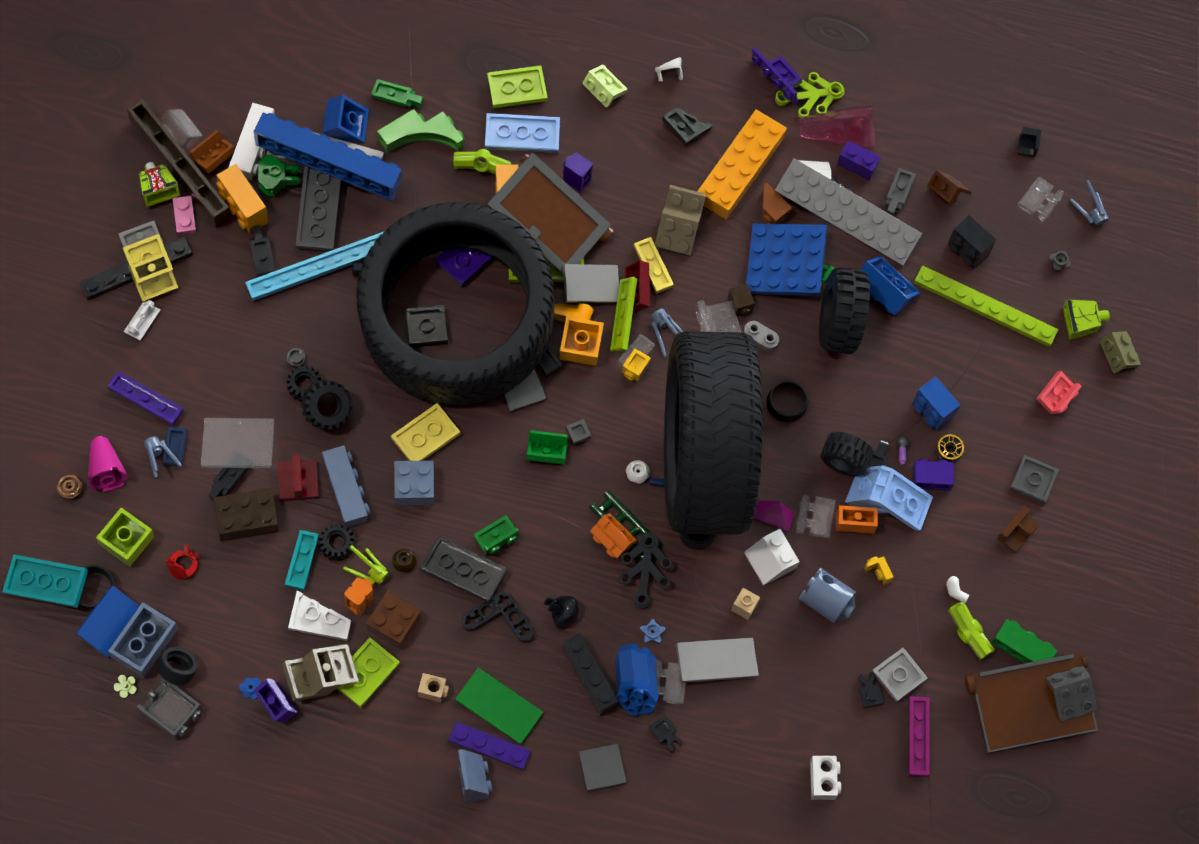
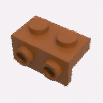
(212, 152)

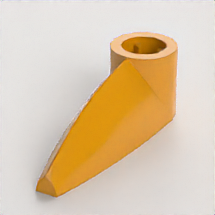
(579, 311)

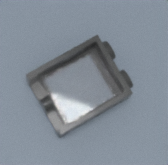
(170, 709)

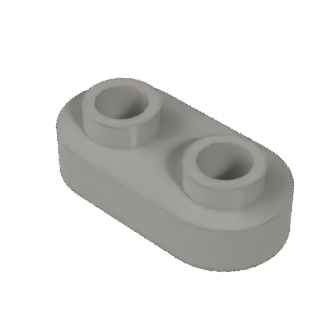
(761, 335)

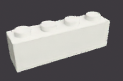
(247, 153)

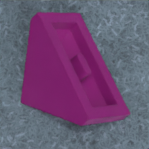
(774, 514)

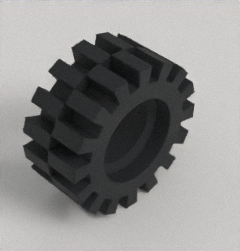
(298, 373)
(336, 530)

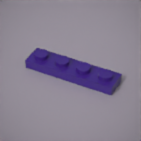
(145, 398)
(489, 746)

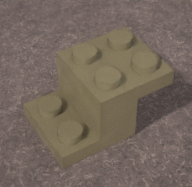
(680, 220)
(320, 672)

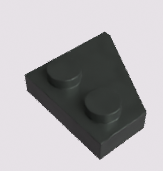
(685, 125)

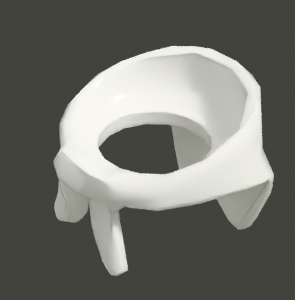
(675, 63)

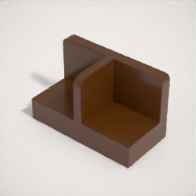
(947, 186)
(1018, 530)

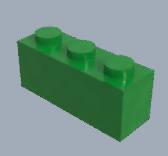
(1022, 643)

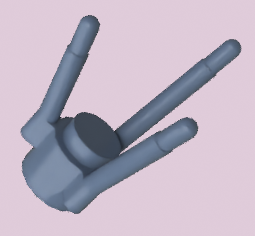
(1098, 214)
(662, 320)
(154, 449)

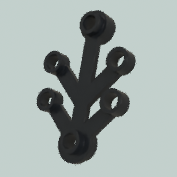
(645, 567)

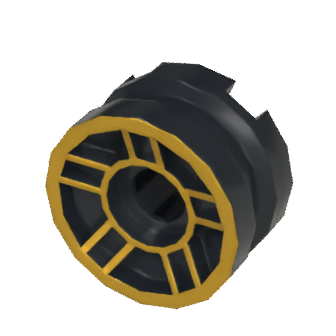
(945, 443)

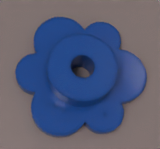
(244, 687)

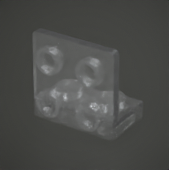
(717, 317)

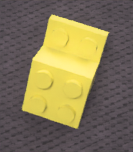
(150, 267)

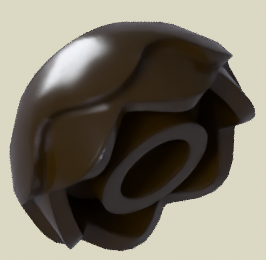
(404, 566)

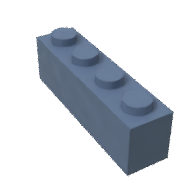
(345, 487)

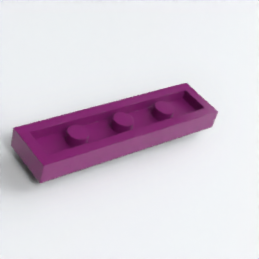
(919, 737)

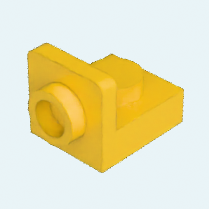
(635, 365)
(883, 571)

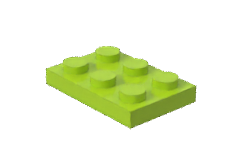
(517, 86)
(372, 668)

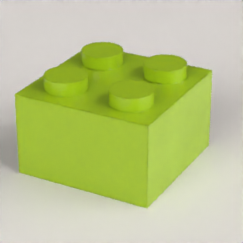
(125, 537)

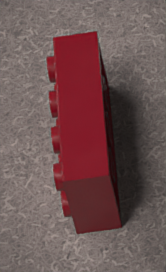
(642, 295)

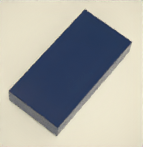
(176, 443)

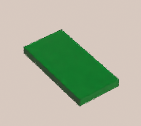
(499, 706)

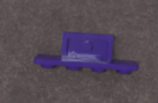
(780, 73)

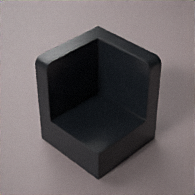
(1029, 142)

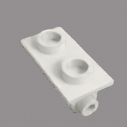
(142, 320)

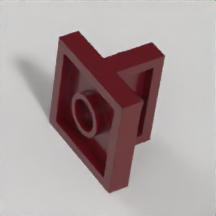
(298, 479)

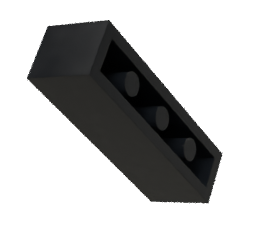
(589, 674)

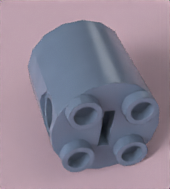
(829, 596)

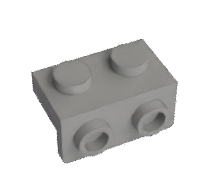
(138, 233)

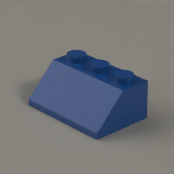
(889, 285)

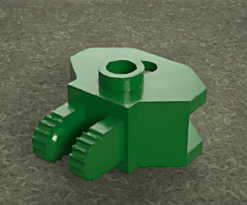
(273, 175)

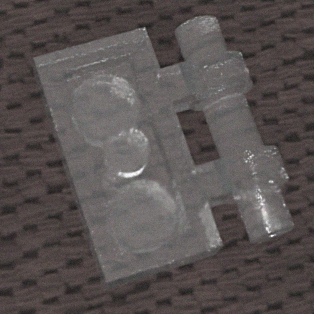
(1035, 196)
(821, 519)
(673, 688)

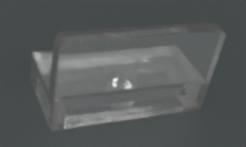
(180, 127)

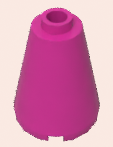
(104, 466)

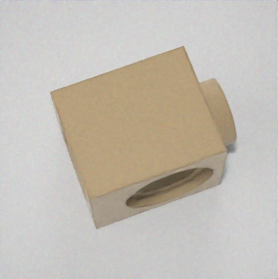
(745, 603)
(428, 680)

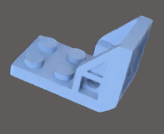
(892, 494)

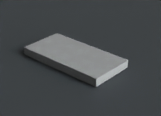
(717, 660)

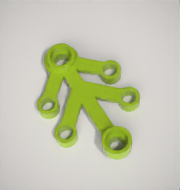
(814, 94)

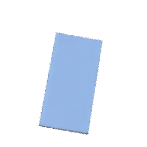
(522, 133)

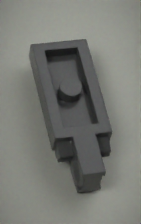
(899, 190)

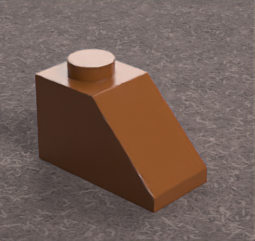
(773, 207)

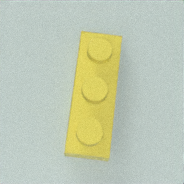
(658, 273)

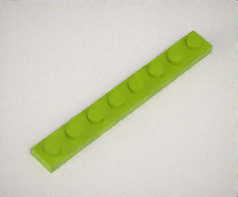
(986, 306)

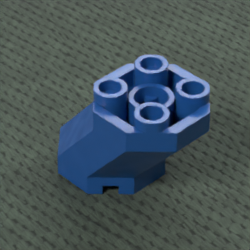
(636, 679)

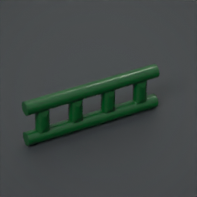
(624, 513)

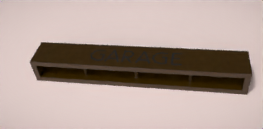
(178, 162)

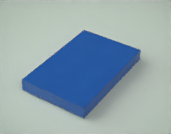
(107, 620)

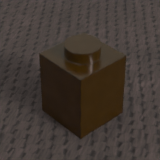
(741, 300)

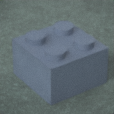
(414, 482)

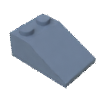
(473, 777)

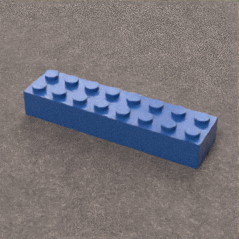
(328, 156)

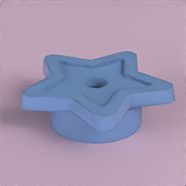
(652, 636)

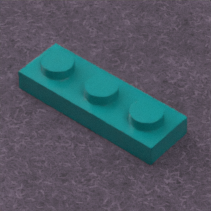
(302, 560)

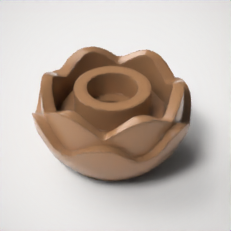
(65, 482)

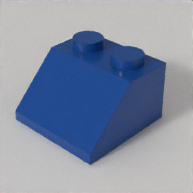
(345, 119)

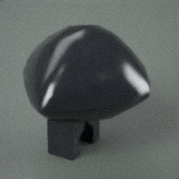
(563, 609)

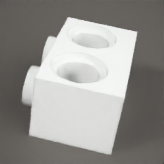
(820, 777)

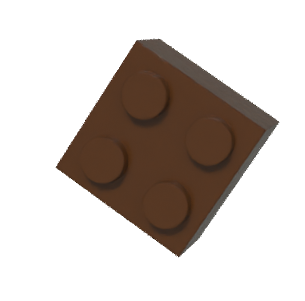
(393, 620)

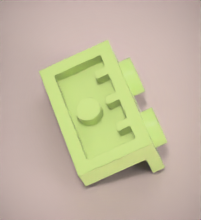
(604, 85)

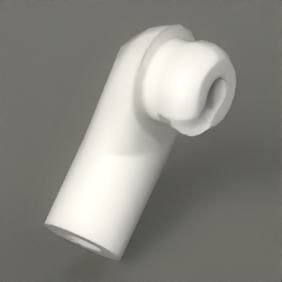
(954, 589)

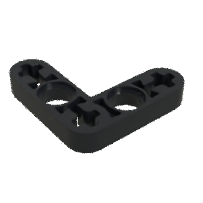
(498, 609)

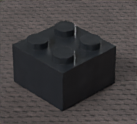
(971, 242)

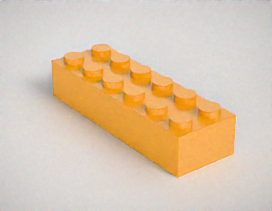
(742, 163)

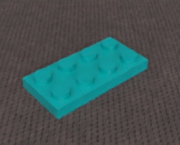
(45, 581)

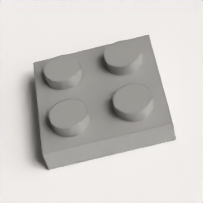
(899, 674)

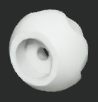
(636, 477)

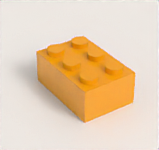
(241, 198)

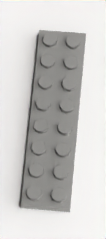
(848, 211)

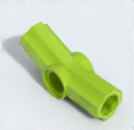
(470, 160)
(970, 630)

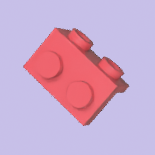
(1058, 393)

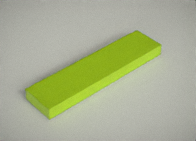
(623, 314)

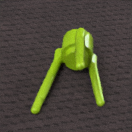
(377, 572)

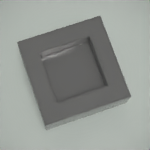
(578, 432)

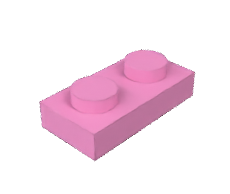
(184, 215)

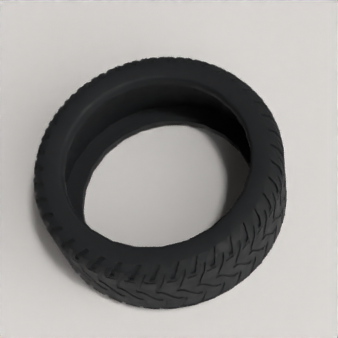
(449, 228)
(712, 432)

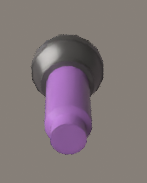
(902, 444)

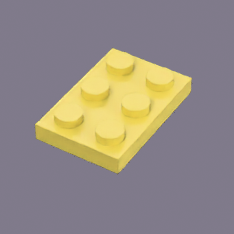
(425, 434)

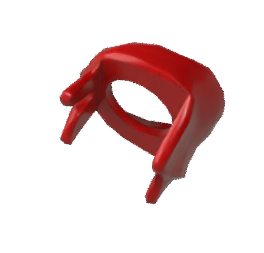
(177, 570)

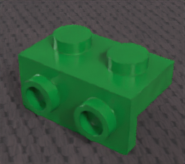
(547, 447)
(496, 535)

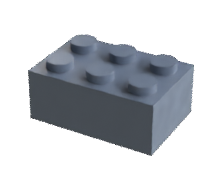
(143, 640)

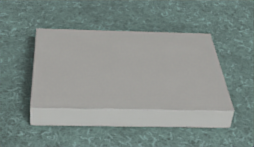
(590, 283)

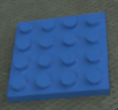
(786, 259)

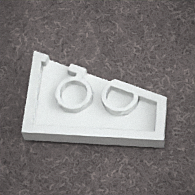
(315, 619)

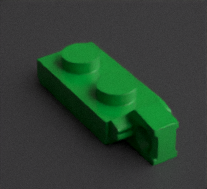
(396, 94)

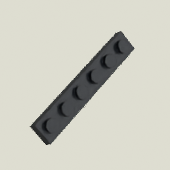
(121, 275)

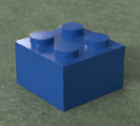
(935, 404)

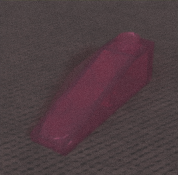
(840, 126)

